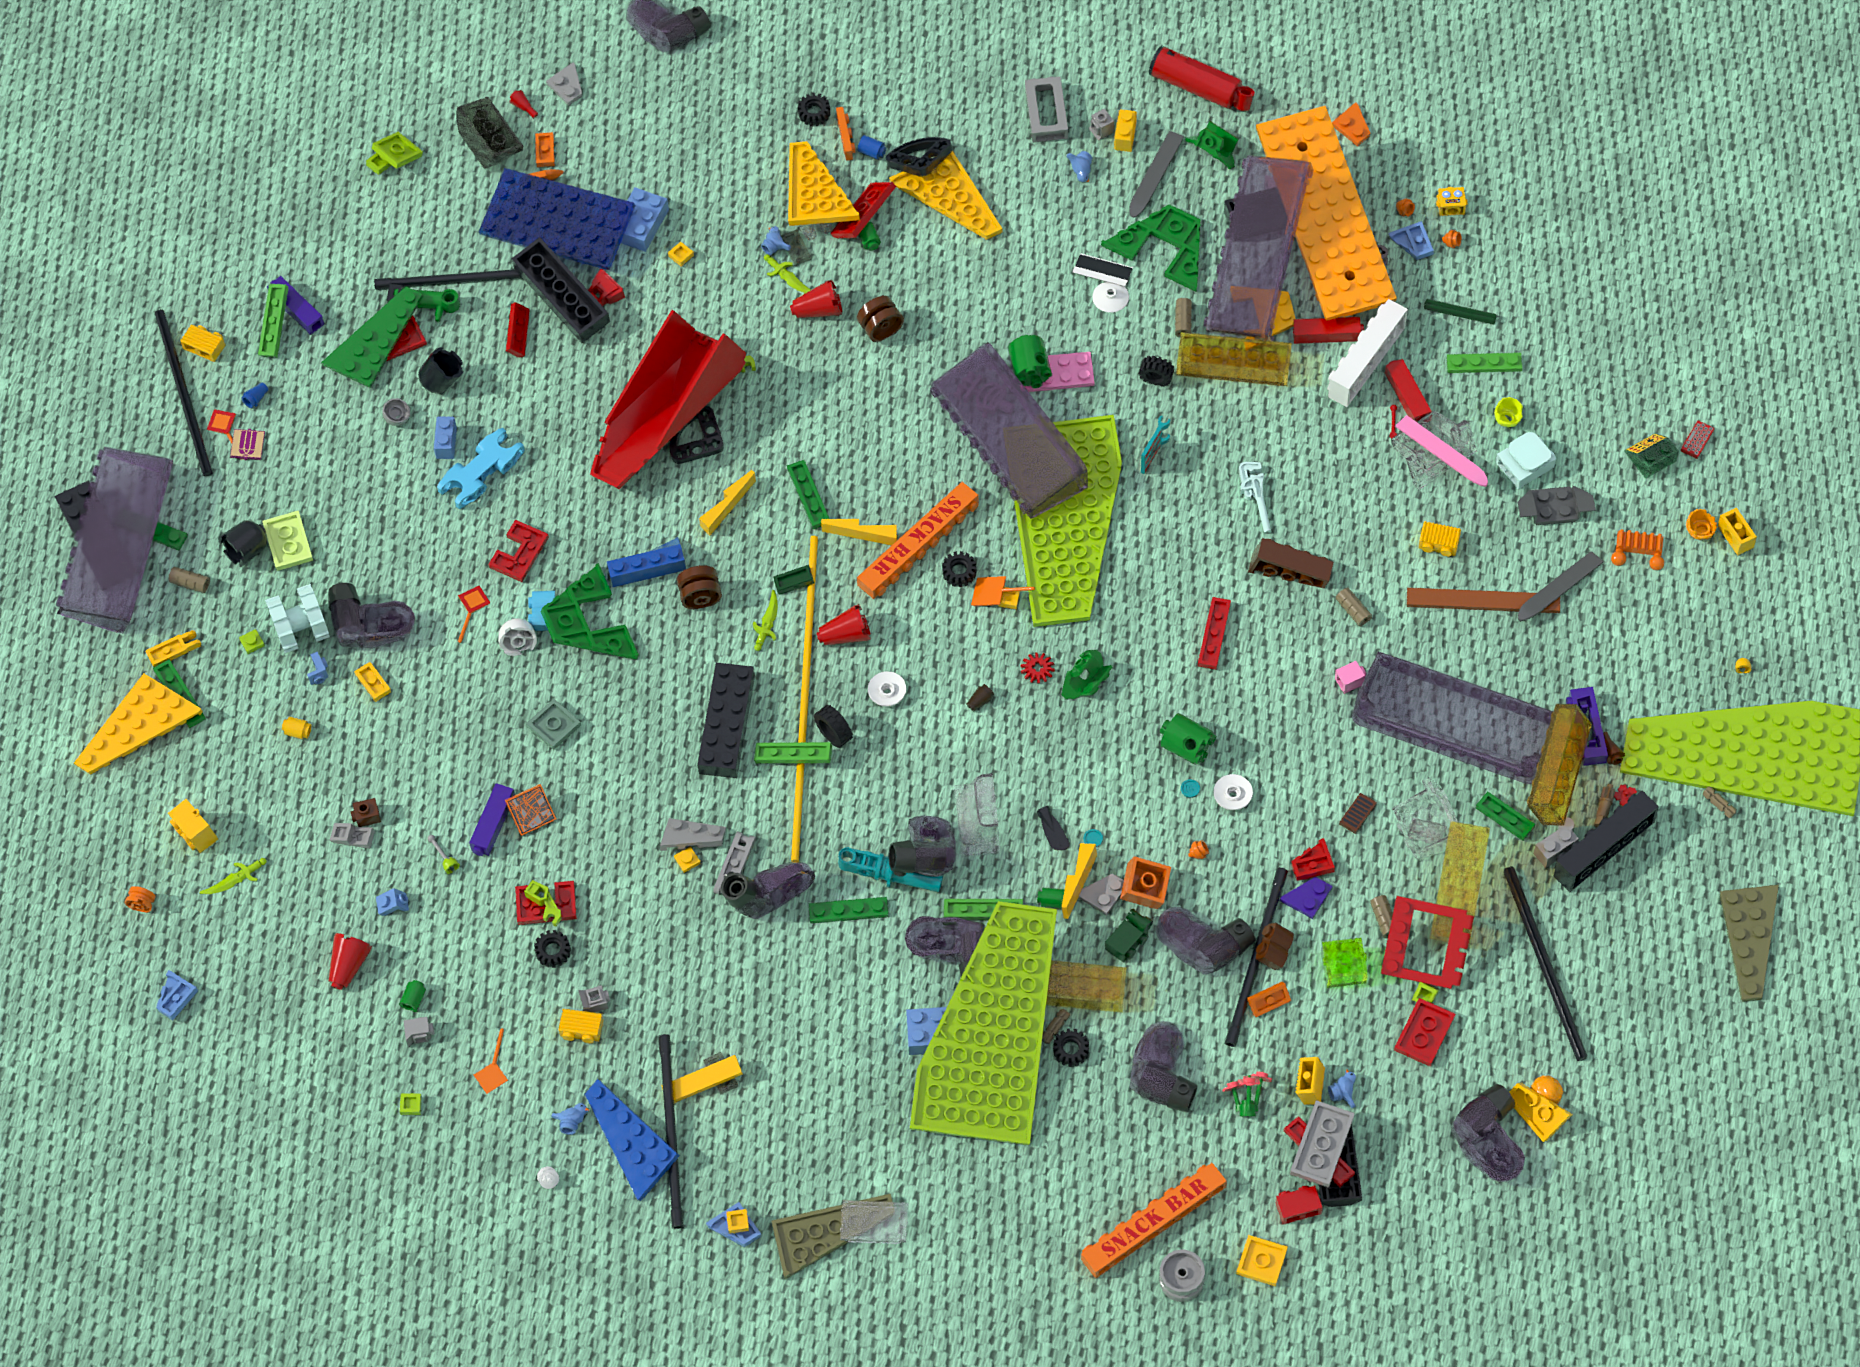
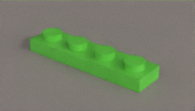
(273, 320)
(1484, 362)
(793, 752)
(973, 908)

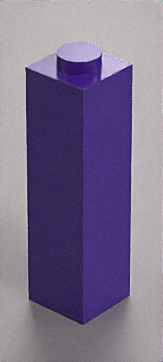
(300, 309)
(491, 820)

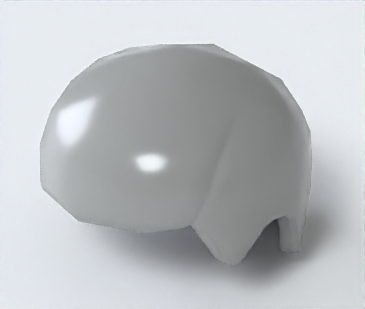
(395, 408)

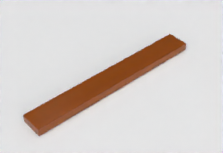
(1472, 600)

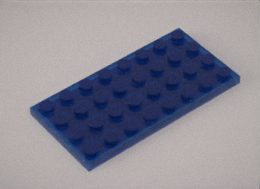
(567, 218)

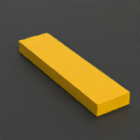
(706, 1078)

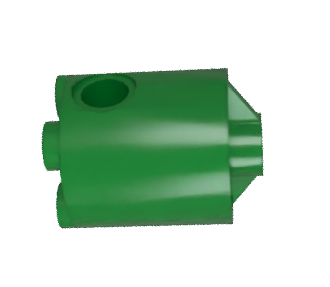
(1030, 360)
(1180, 737)

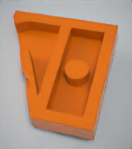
(1352, 125)

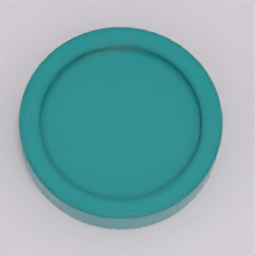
(1190, 788)
(1093, 837)

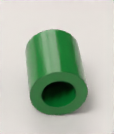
(869, 237)
(1051, 897)
(412, 996)

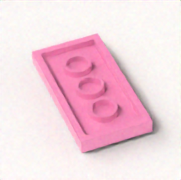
(1068, 371)

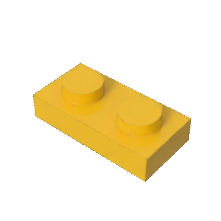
(372, 681)

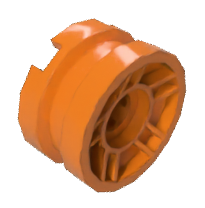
(140, 899)

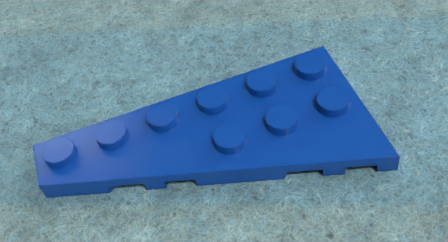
(635, 1144)

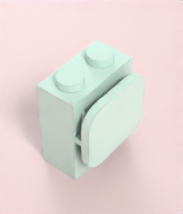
(1525, 459)

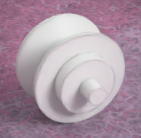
(548, 1177)

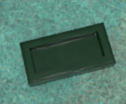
(793, 579)

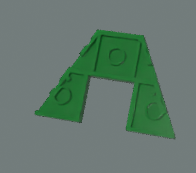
(1172, 227)
(568, 623)

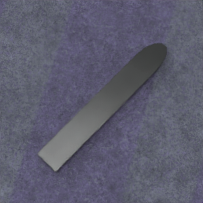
(1155, 173)
(1559, 586)

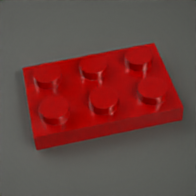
(1424, 1032)

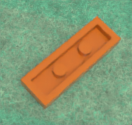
(846, 133)

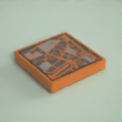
(530, 809)

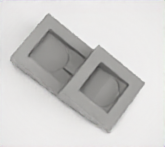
(353, 836)

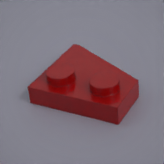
(1313, 862)

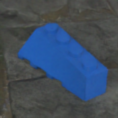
(647, 565)

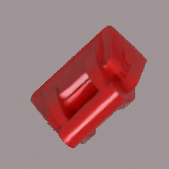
(607, 288)

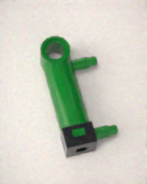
(432, 300)

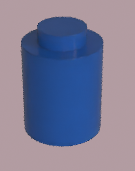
(871, 147)

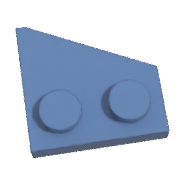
(1413, 240)
(175, 995)
(720, 1225)

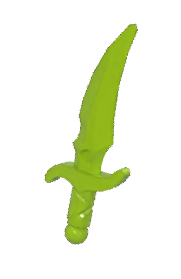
(784, 274)
(767, 622)
(235, 878)

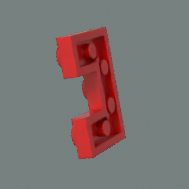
(531, 543)
(531, 913)

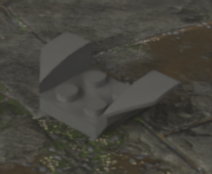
(1555, 505)

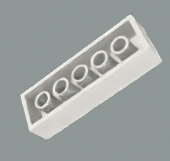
(1367, 352)

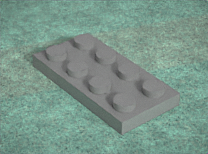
(1322, 1143)

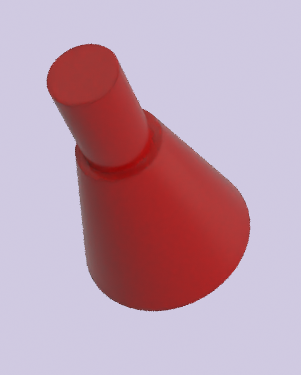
(520, 100)

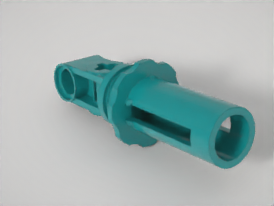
(879, 868)

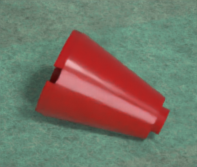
(818, 302)
(845, 628)
(346, 959)

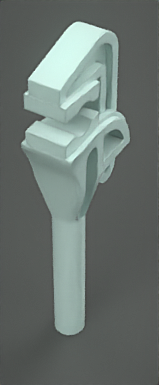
(1254, 487)

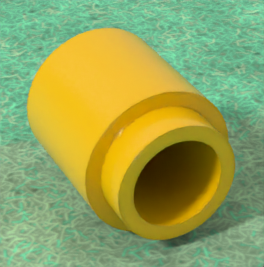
(296, 728)

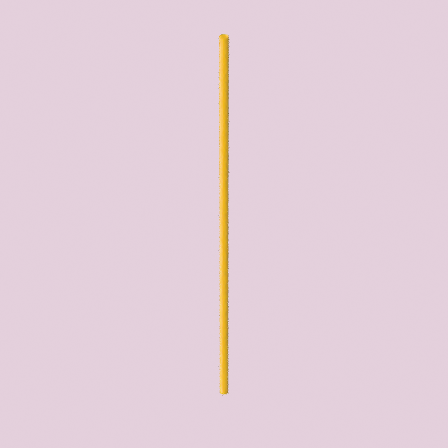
(804, 700)

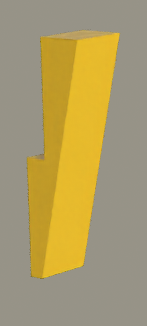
(732, 496)
(851, 528)
(1075, 883)

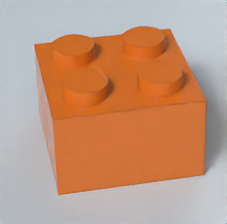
(1145, 882)

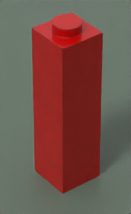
(1322, 331)
(1407, 390)

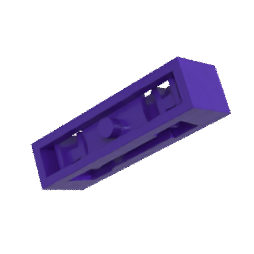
(1586, 697)

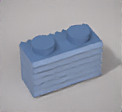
(445, 437)

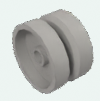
(1182, 1287)

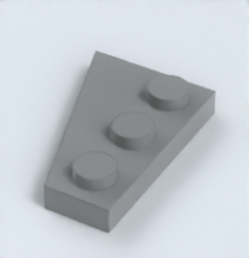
(687, 833)

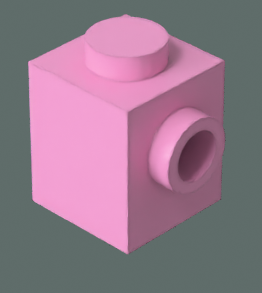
(1350, 676)

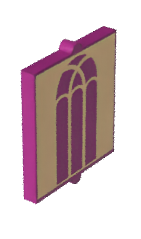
(247, 444)

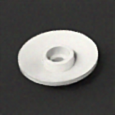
(1108, 302)
(884, 681)
(1233, 784)

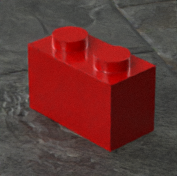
(1298, 1204)

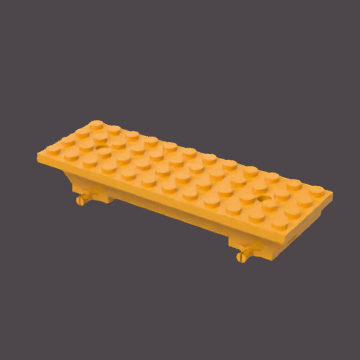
(1332, 221)

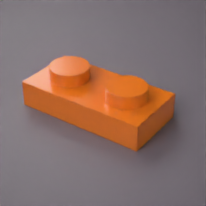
(544, 149)
(1269, 999)

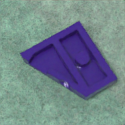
(1308, 897)

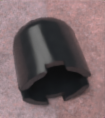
(440, 370)
(243, 541)

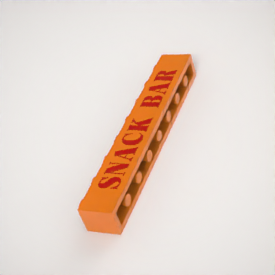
(918, 540)
(1153, 1220)

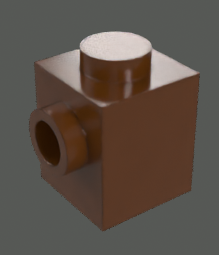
(365, 812)

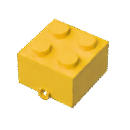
(192, 826)

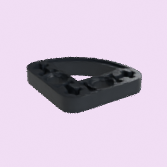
(938, 148)
(708, 439)

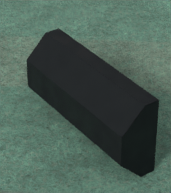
(1350, 1191)

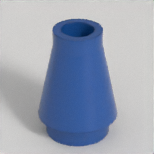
(254, 395)

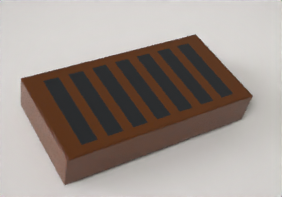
(1357, 813)

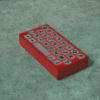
(1697, 439)

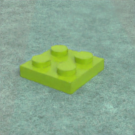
(397, 150)

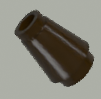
(980, 697)

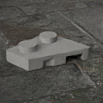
(566, 84)
(1103, 893)

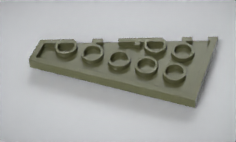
(1749, 929)
(810, 1236)

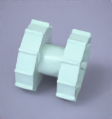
(297, 618)

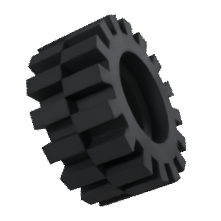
(813, 118)
(1156, 371)
(954, 560)
(547, 939)
(1071, 1036)

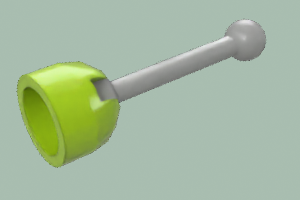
(448, 862)

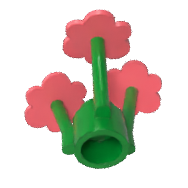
(1248, 1107)

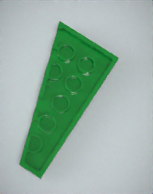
(370, 346)

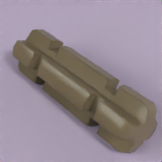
(1718, 801)
(1055, 1025)

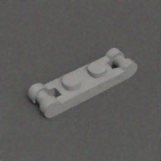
(736, 858)

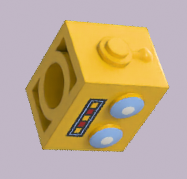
(1451, 201)

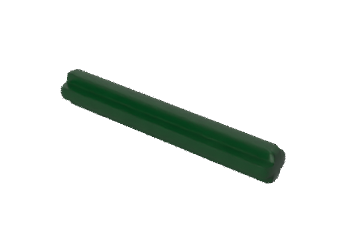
(1460, 311)

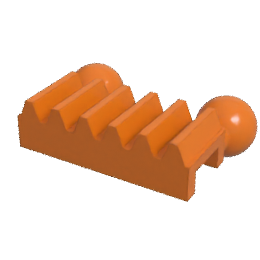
(1639, 544)

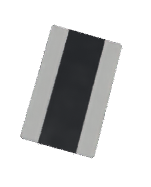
(1102, 269)

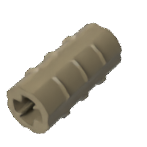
(1183, 316)
(189, 579)
(1353, 606)
(1382, 913)

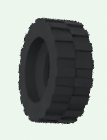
(833, 726)

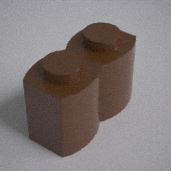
(1274, 946)

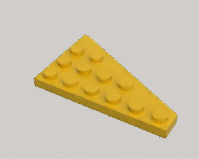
(813, 191)
(953, 195)
(141, 716)

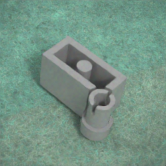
(1556, 843)

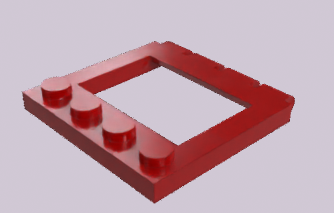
(1399, 936)

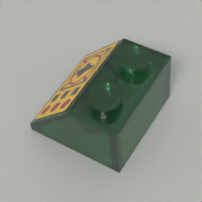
(1652, 454)

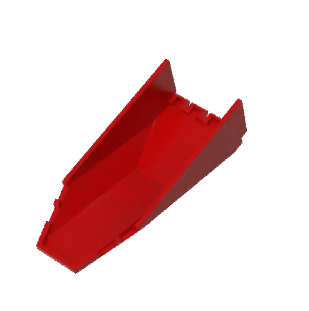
(663, 395)

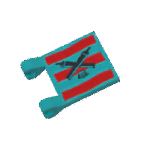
(1154, 444)

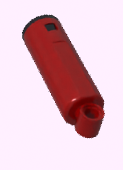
(1200, 79)

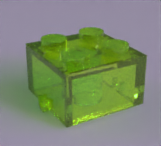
(1344, 962)

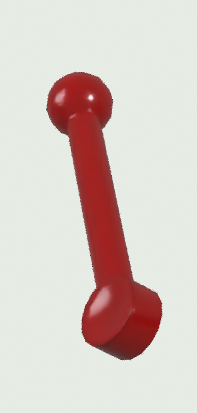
(1393, 408)

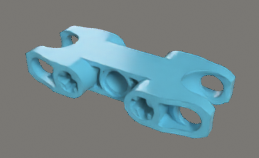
(472, 476)

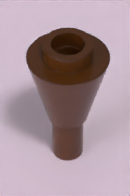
(1614, 752)

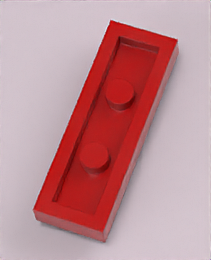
(517, 330)

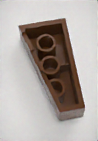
(1290, 564)

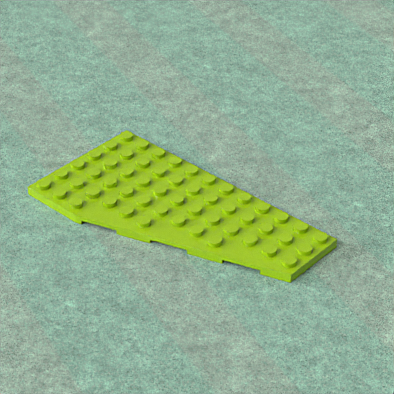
(1068, 541)
(1767, 752)
(987, 1046)

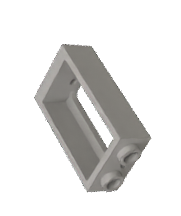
(1051, 132)

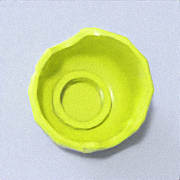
(1510, 407)

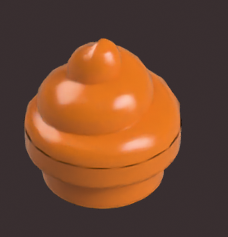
(1405, 207)
(1452, 238)
(1198, 850)

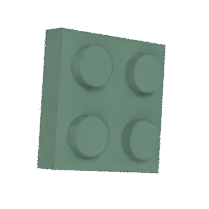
(553, 724)

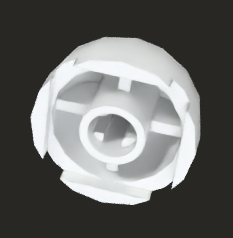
(516, 634)

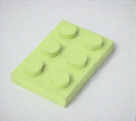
(287, 540)

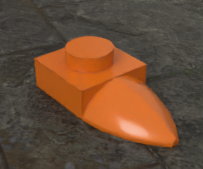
(551, 174)

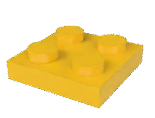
(1261, 1260)

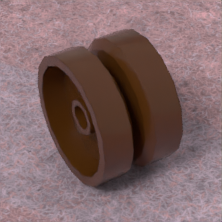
(880, 318)
(699, 587)

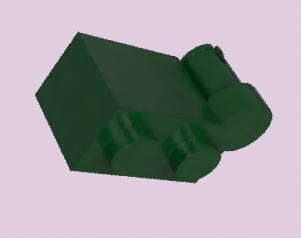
(1128, 936)

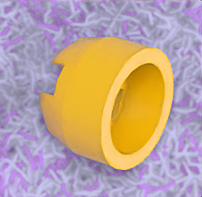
(1743, 663)

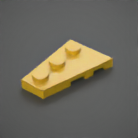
(1538, 1112)

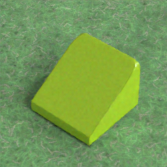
(1426, 992)

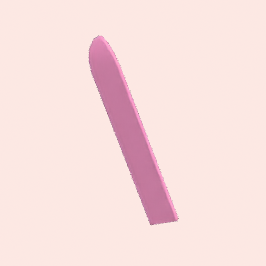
(1442, 451)

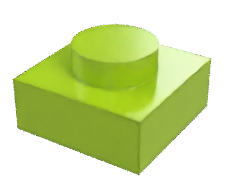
(377, 164)
(251, 641)
(410, 1104)

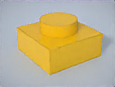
(680, 254)
(1010, 599)
(687, 859)
(737, 1221)

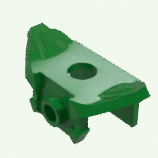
(1217, 143)
(1075, 686)

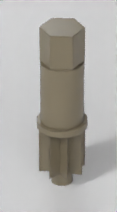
(1605, 803)

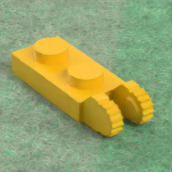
(172, 648)

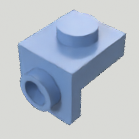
(320, 674)
(392, 901)

